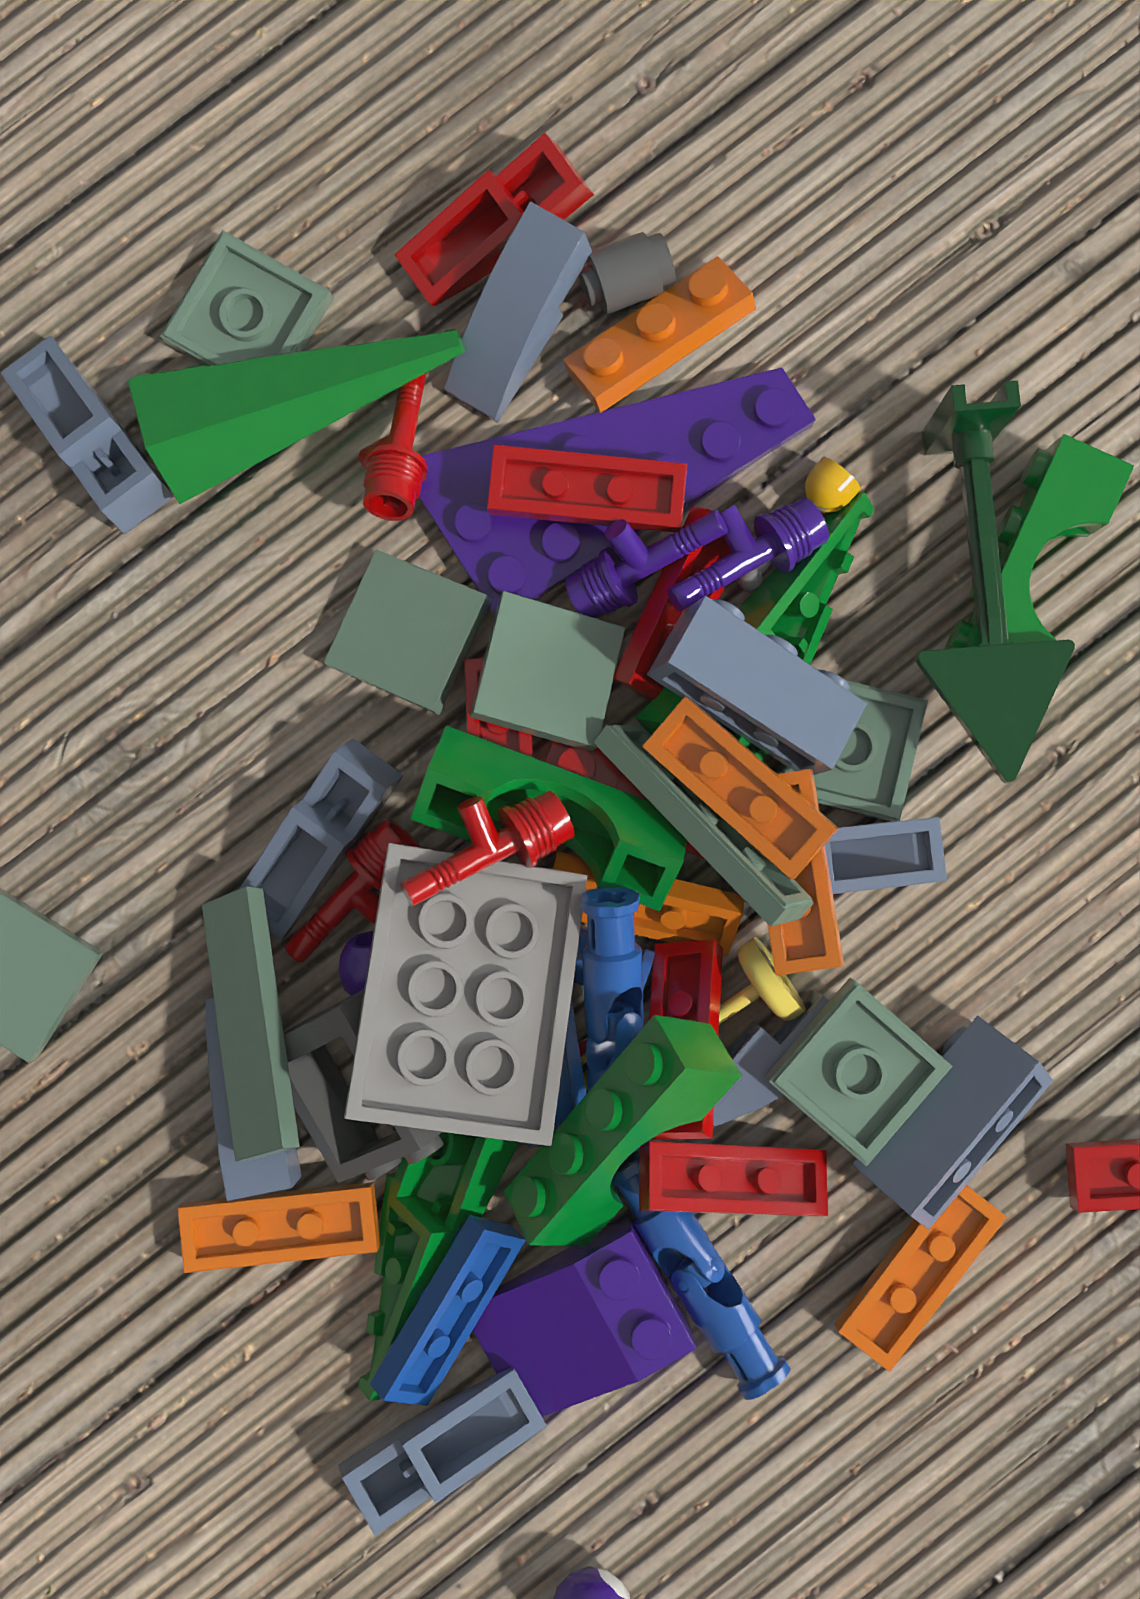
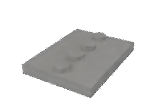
(467, 1001)

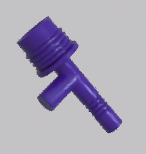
(782, 538)
(609, 581)

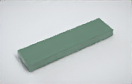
(729, 853)
(249, 1025)

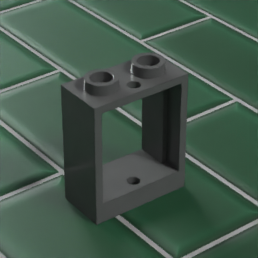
(321, 1098)

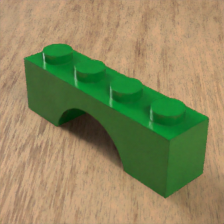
(1067, 495)
(614, 832)
(657, 1083)

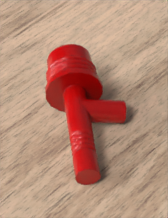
(391, 466)
(528, 830)
(355, 892)

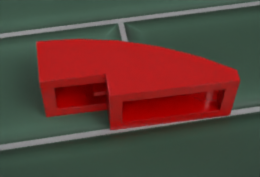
(473, 230)

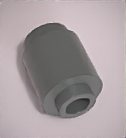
(627, 272)

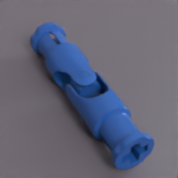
(610, 969)
(724, 1314)

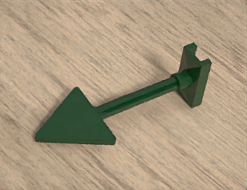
(998, 686)

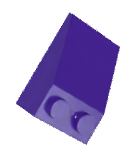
(586, 1321)

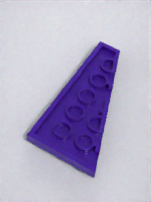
(708, 427)

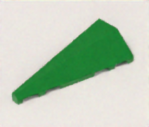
(231, 415)
(789, 603)
(420, 1218)

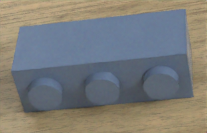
(758, 686)
(958, 1121)

